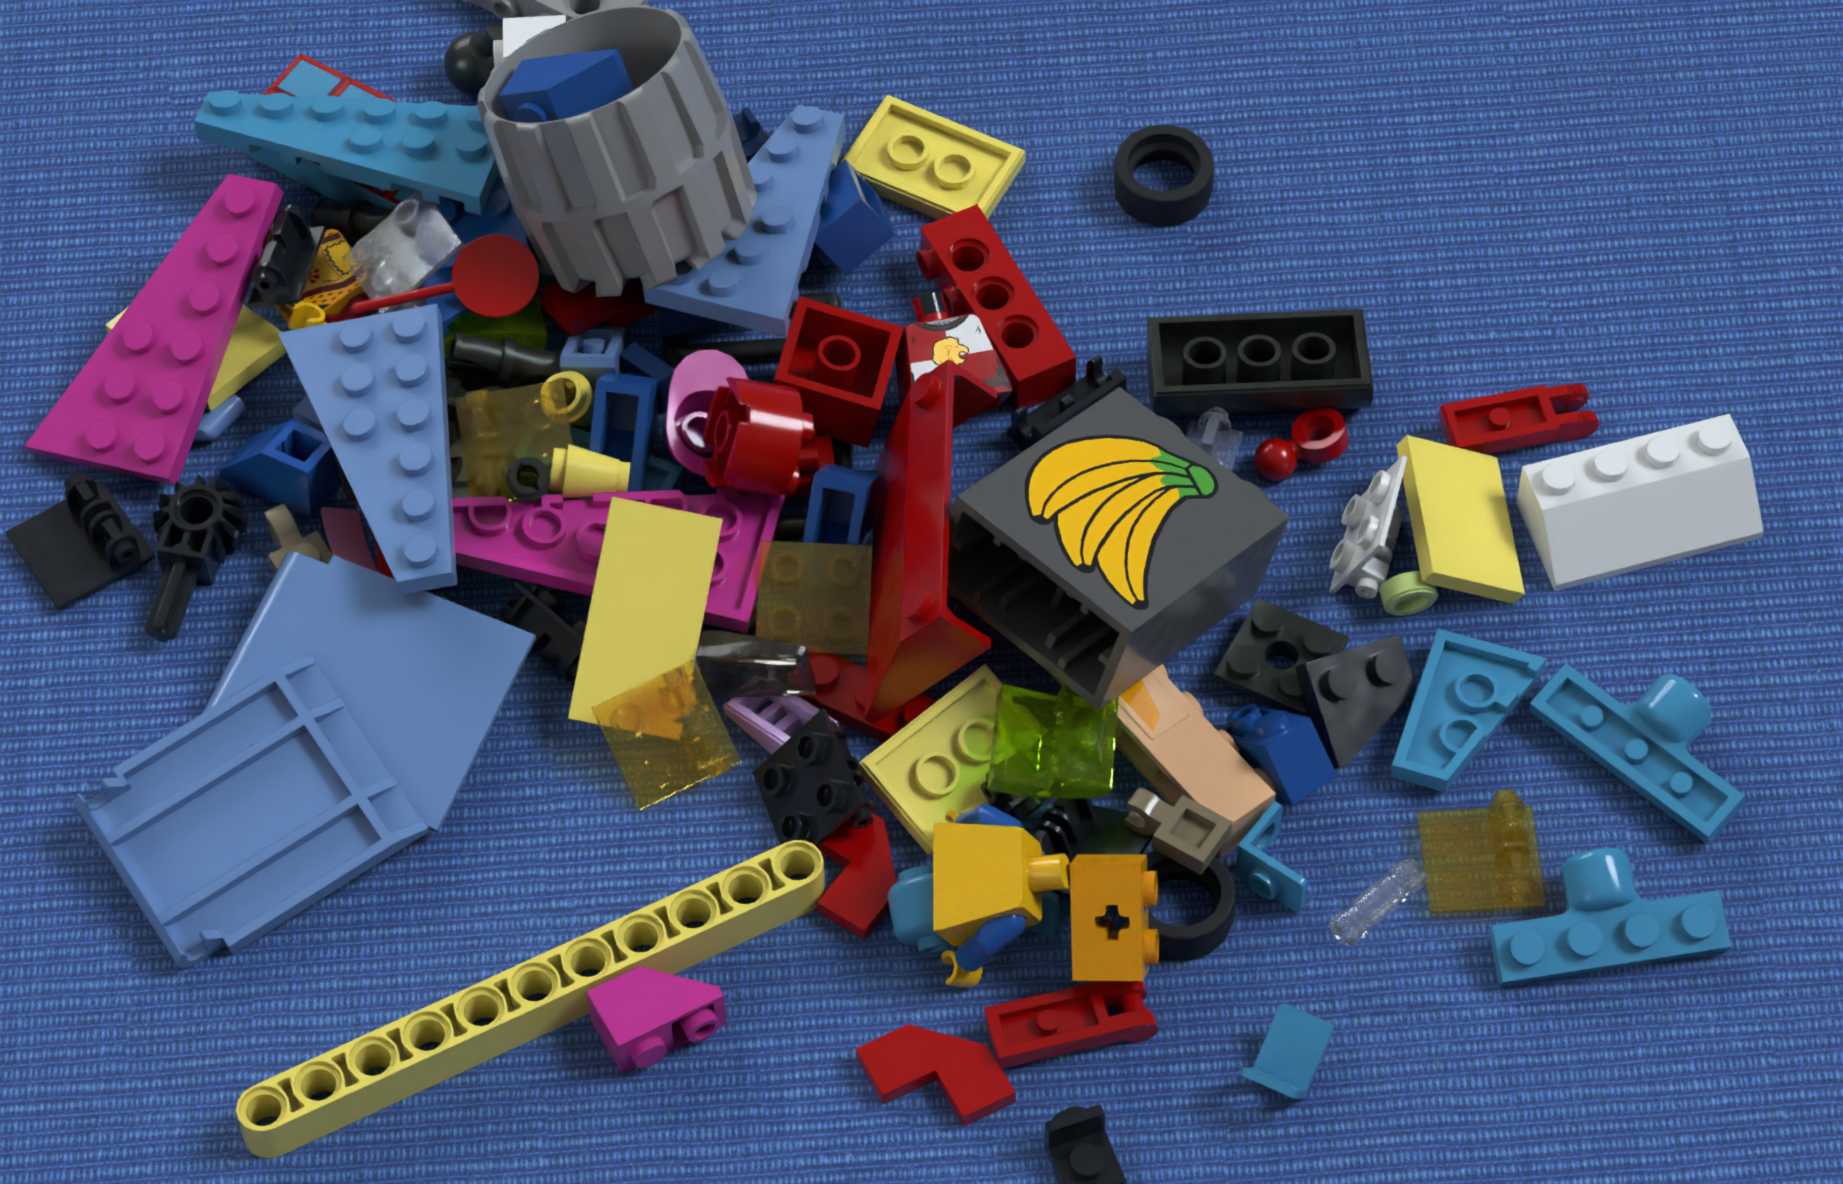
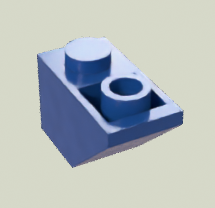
(286, 466)
(1283, 748)

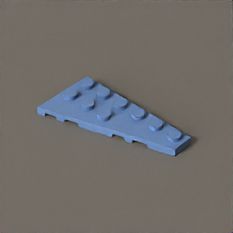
(760, 270)
(386, 417)

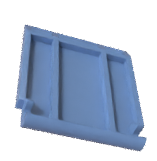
(407, 667)
(249, 814)

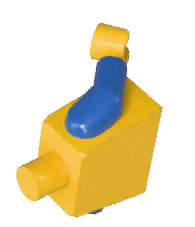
(987, 886)

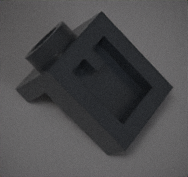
(1081, 1148)

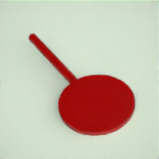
(489, 276)

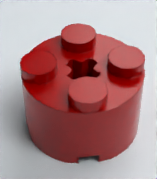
(756, 437)

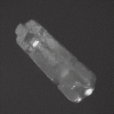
(1378, 902)

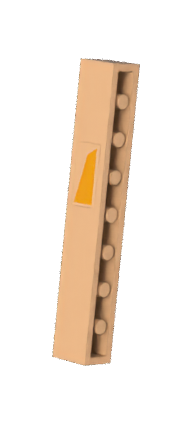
(1186, 756)

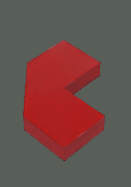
(859, 893)
(919, 1056)

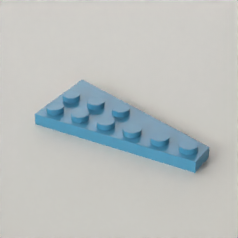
(364, 141)

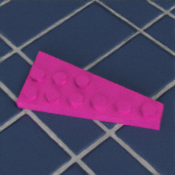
(154, 371)
(562, 540)

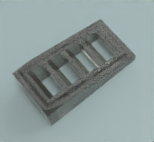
(728, 667)

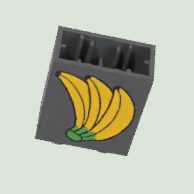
(1109, 546)

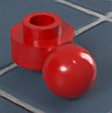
(1316, 437)

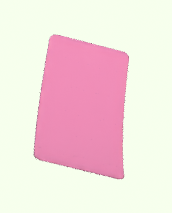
(347, 536)

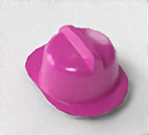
(688, 405)

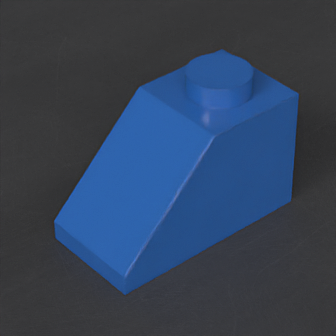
(564, 86)
(850, 221)
(626, 421)
(841, 506)

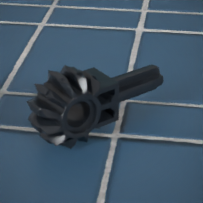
(189, 550)

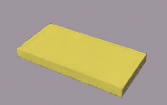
(644, 600)

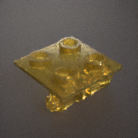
(509, 426)
(815, 596)
(666, 734)
(1482, 857)

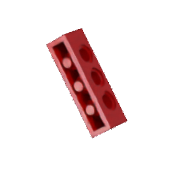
(984, 280)

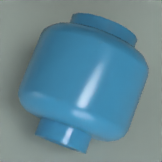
(912, 910)

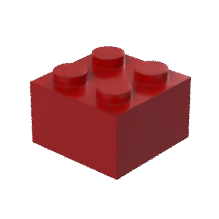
(838, 367)

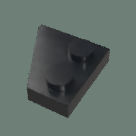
(1355, 694)

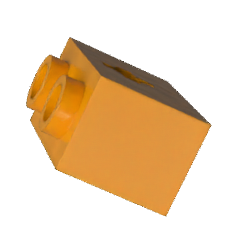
(1097, 948)

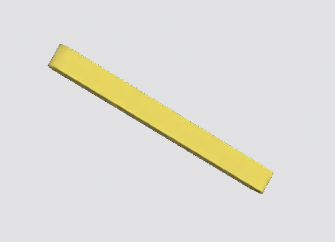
(522, 1020)

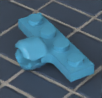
(1645, 744)
(1607, 925)

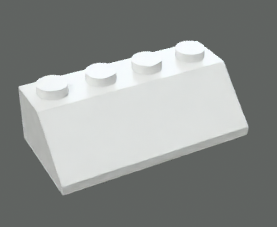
(1640, 502)

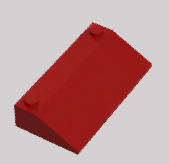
(910, 627)

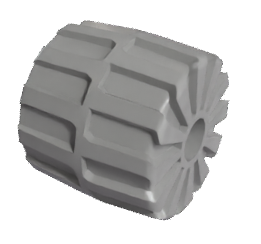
(632, 180)

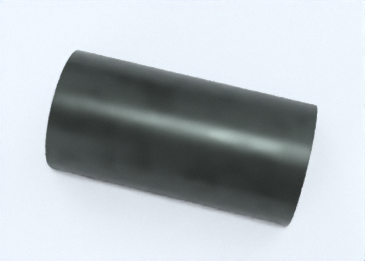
(1258, 362)

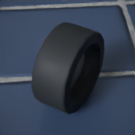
(1170, 144)
(1202, 937)

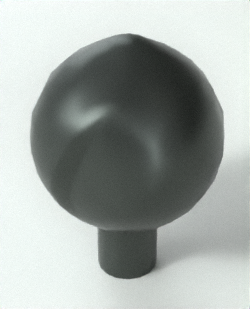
(471, 59)

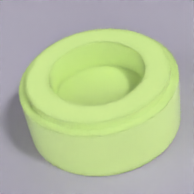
(1407, 594)

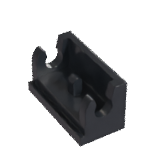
(1032, 427)

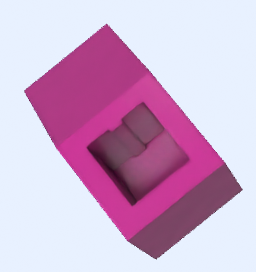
(652, 1013)

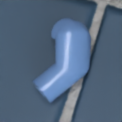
(216, 422)

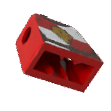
(942, 338)

